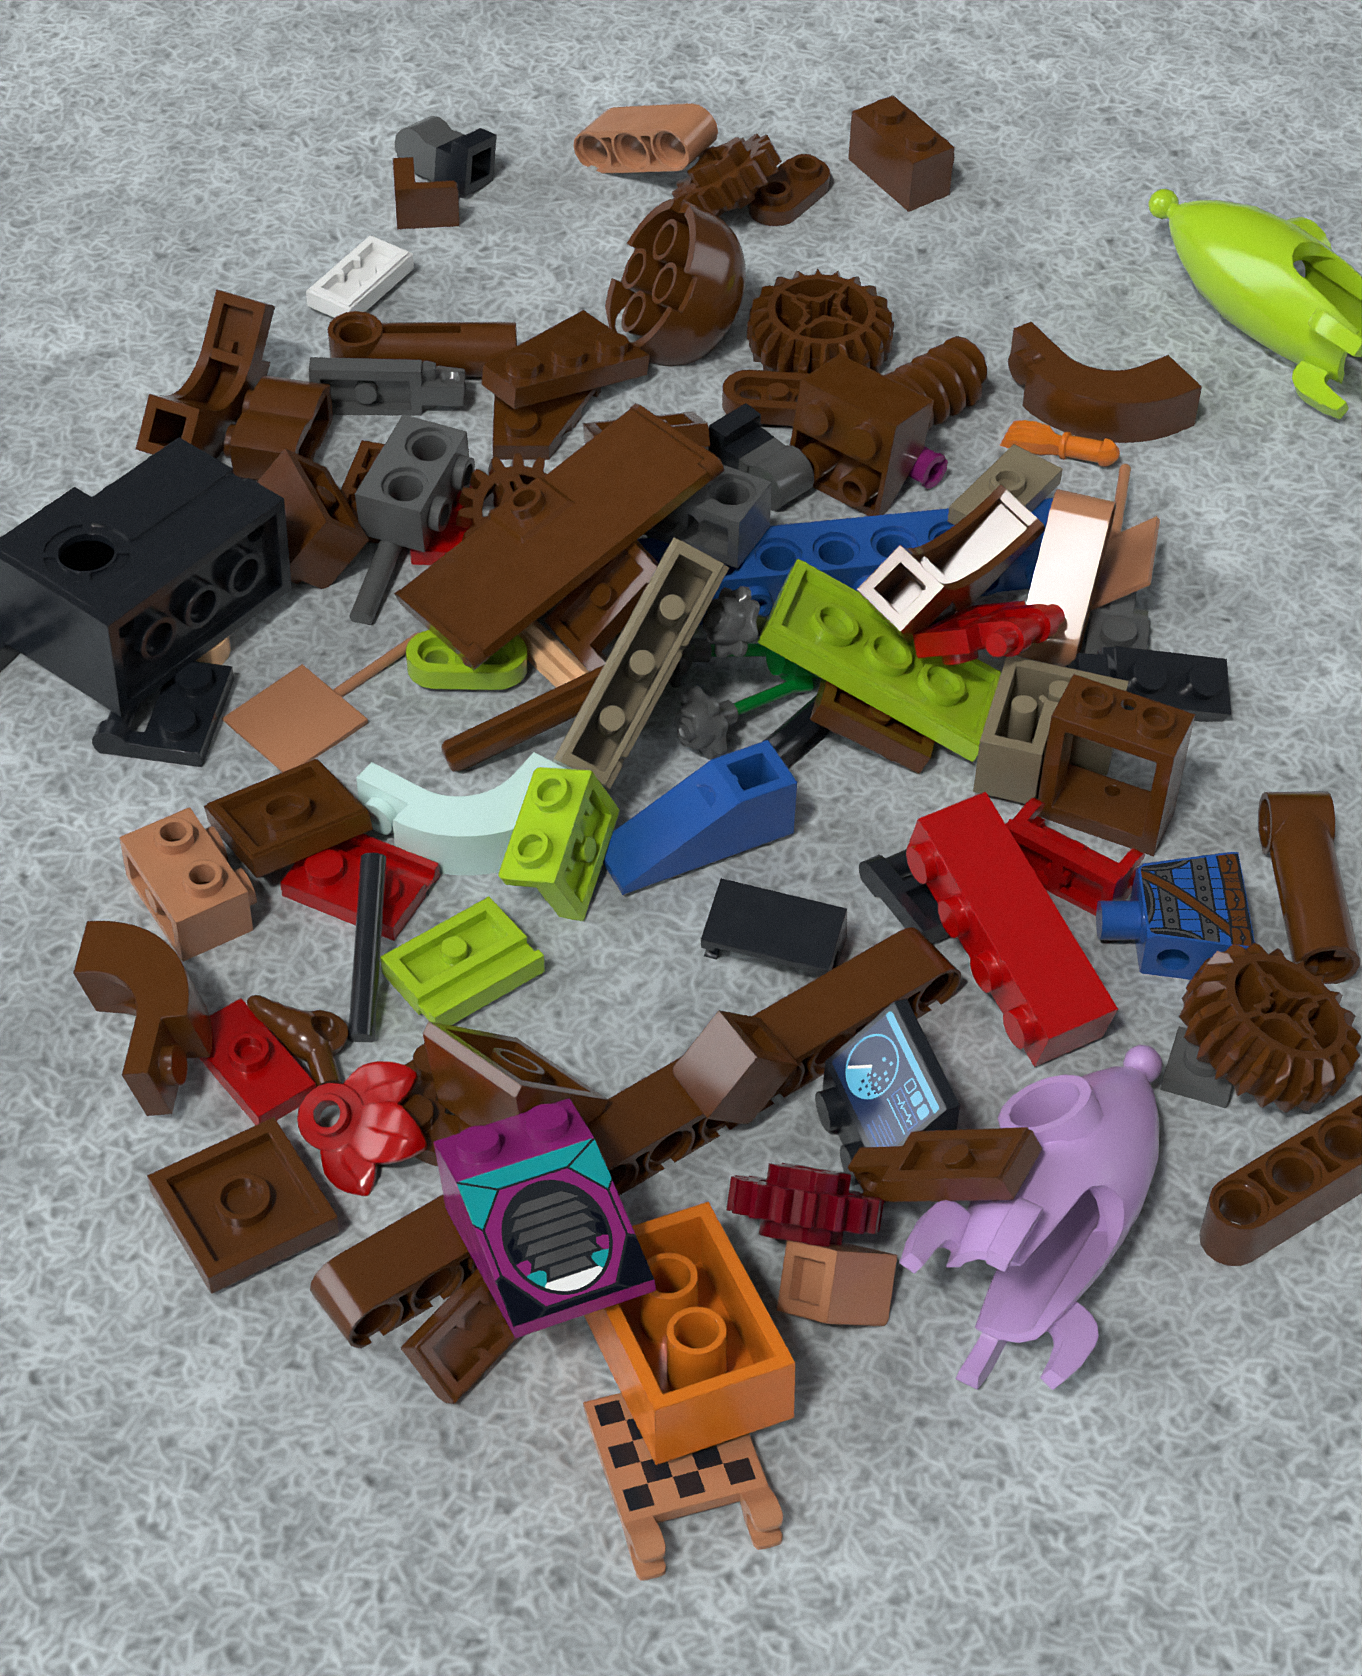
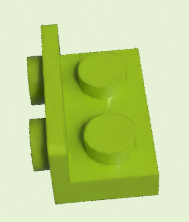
(561, 838)

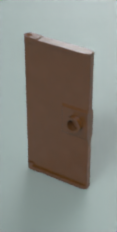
(557, 534)

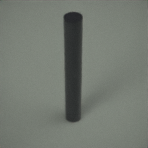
(367, 948)

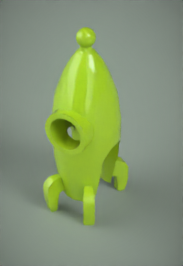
(1247, 273)

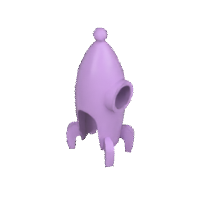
(1065, 1218)

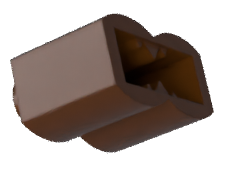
(278, 417)

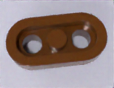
(790, 191)
(768, 392)

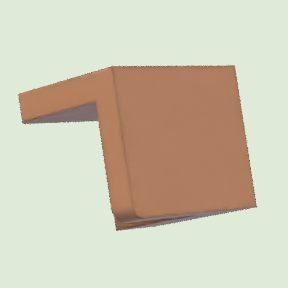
(837, 1283)

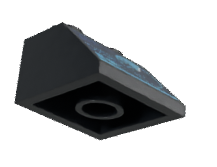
(885, 1086)

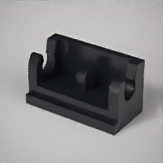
(775, 927)

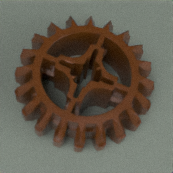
(814, 319)
(1270, 1027)

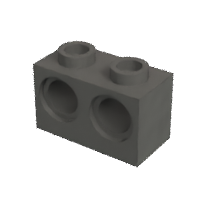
(414, 483)
(722, 517)

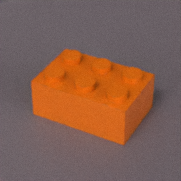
(701, 1349)

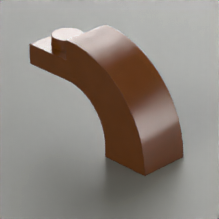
(142, 976)

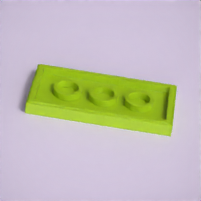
(849, 645)

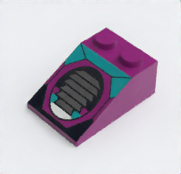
(541, 1217)

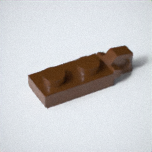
(948, 1165)

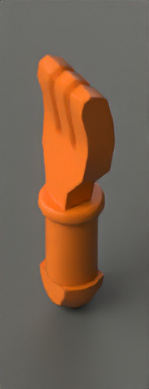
(1044, 441)

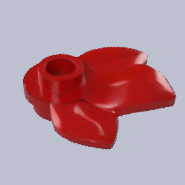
(370, 1124)

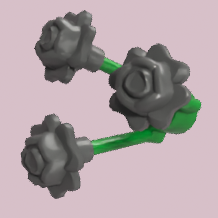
(729, 627)

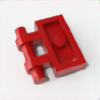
(997, 627)

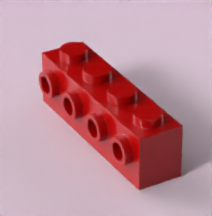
(1009, 929)

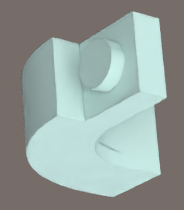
(456, 831)

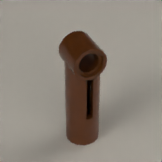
(445, 343)
(1300, 837)

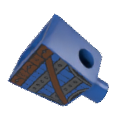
(1181, 913)

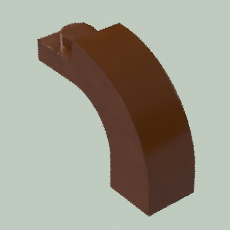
(217, 386)
(1097, 402)

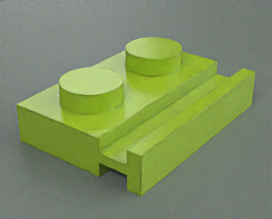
(462, 963)

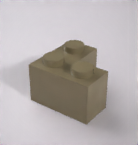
(1019, 725)

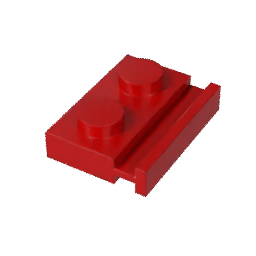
(331, 881)

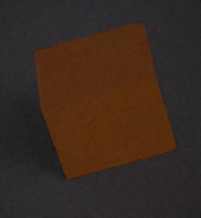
(423, 202)
(734, 1067)

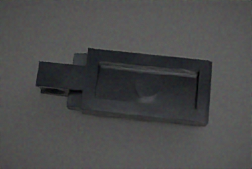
(1174, 679)

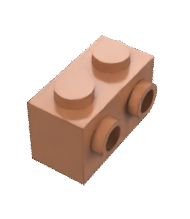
(188, 883)

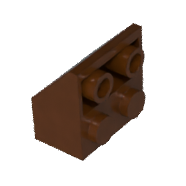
(859, 433)

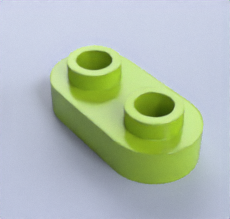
(439, 667)

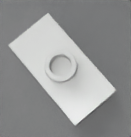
(360, 278)

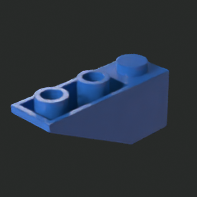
(705, 818)

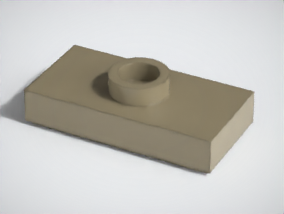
(1020, 472)

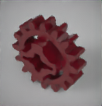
(804, 1204)

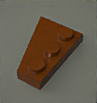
(564, 361)

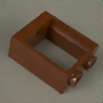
(1101, 803)

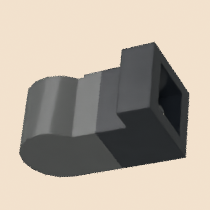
(449, 154)
(751, 449)

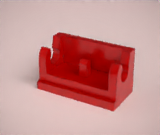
(1069, 866)

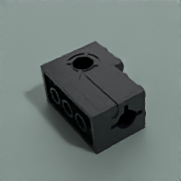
(142, 573)

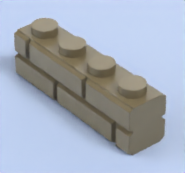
(641, 662)

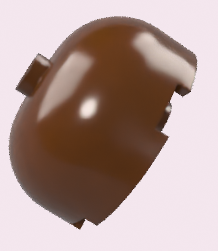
(679, 284)

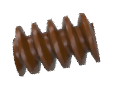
(948, 375)

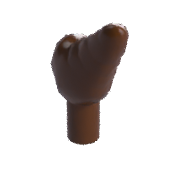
(306, 1034)

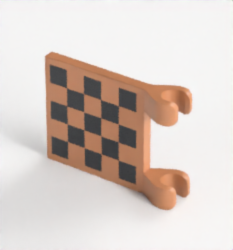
(676, 1488)

